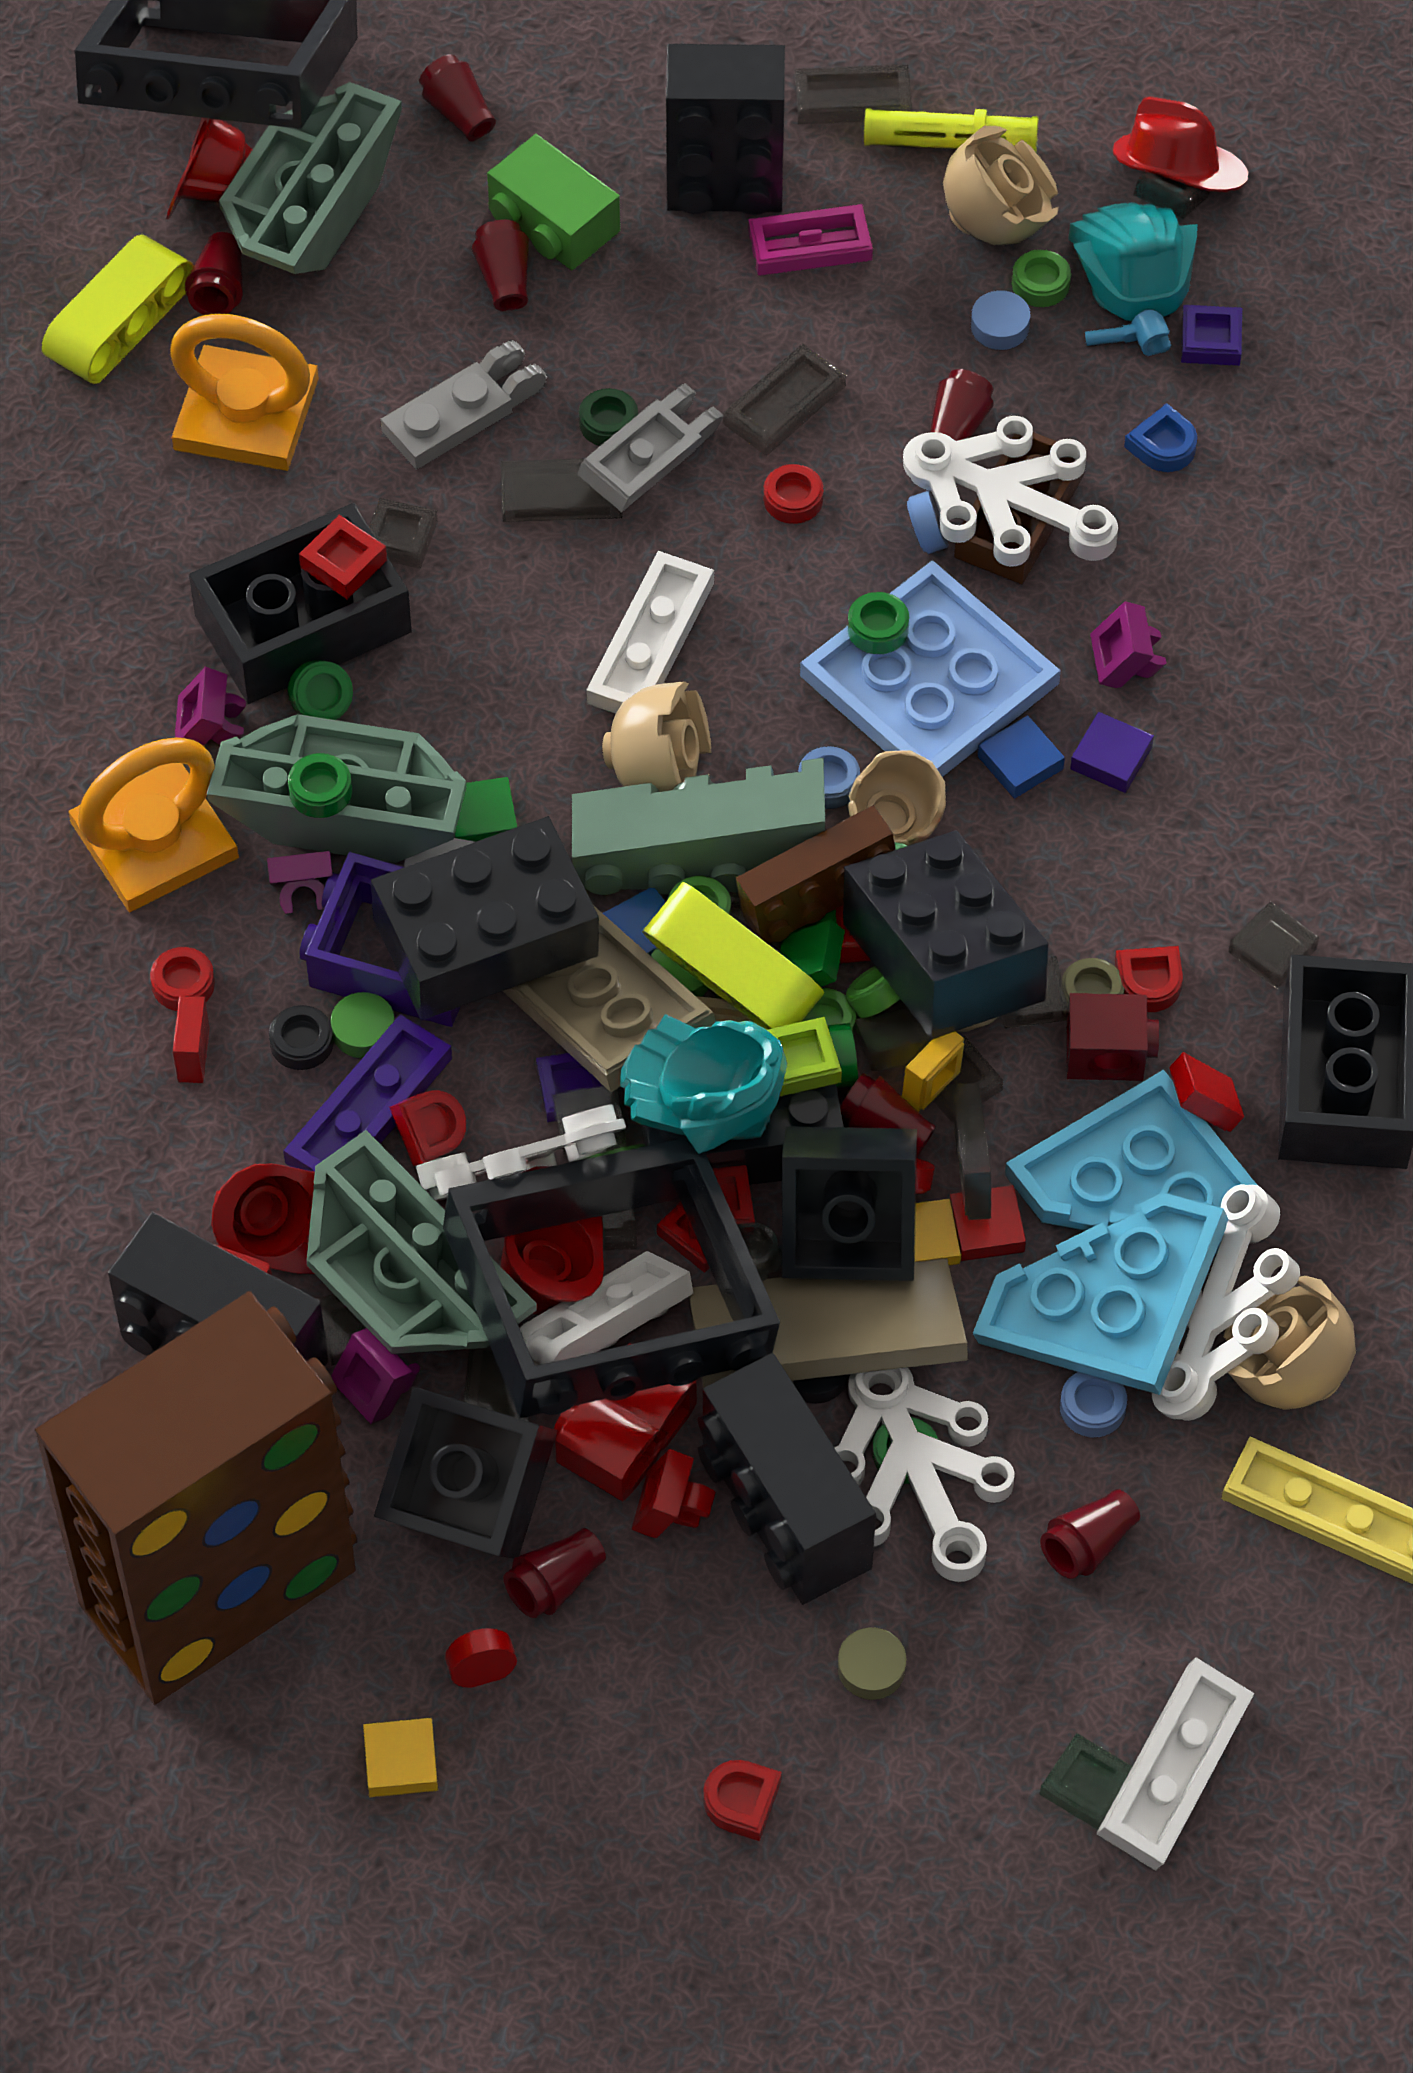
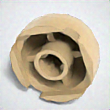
(998, 188)
(658, 736)
(1310, 1351)

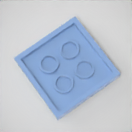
(947, 684)

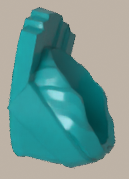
(1135, 258)
(705, 1080)

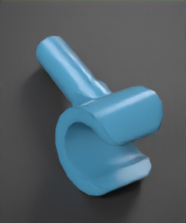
(1147, 328)

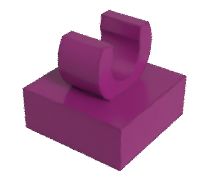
(1125, 645)
(203, 709)
(299, 872)
(372, 1376)

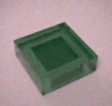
(1085, 1780)

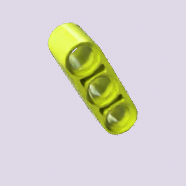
(117, 309)
(732, 960)

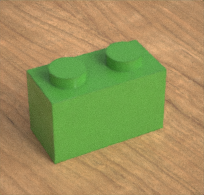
(554, 202)

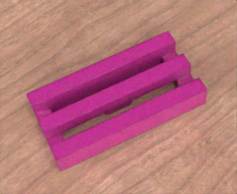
(812, 246)

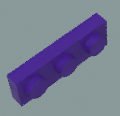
(393, 1069)

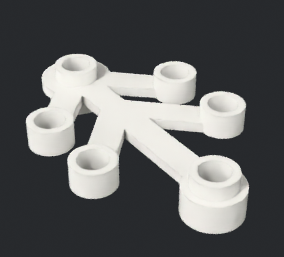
(1007, 488)
(585, 1136)
(1192, 1376)
(917, 1456)

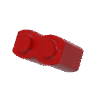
(620, 1439)

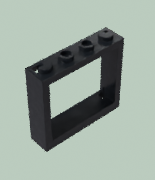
(214, 85)
(592, 1190)

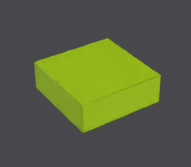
(809, 1056)

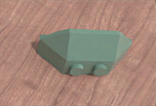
(311, 183)
(399, 802)
(387, 1256)

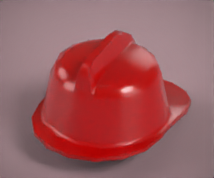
(1180, 145)
(212, 163)
(266, 1215)
(556, 1261)

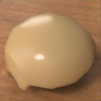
(905, 793)

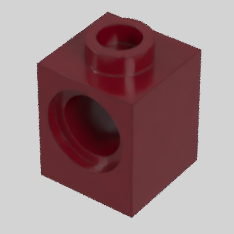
(1109, 1037)

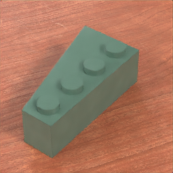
(697, 829)

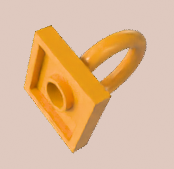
(241, 401)
(154, 827)

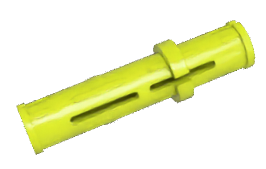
(941, 129)

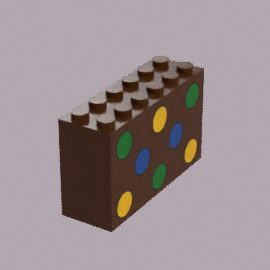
(202, 1494)

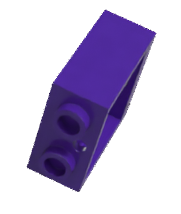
(324, 941)

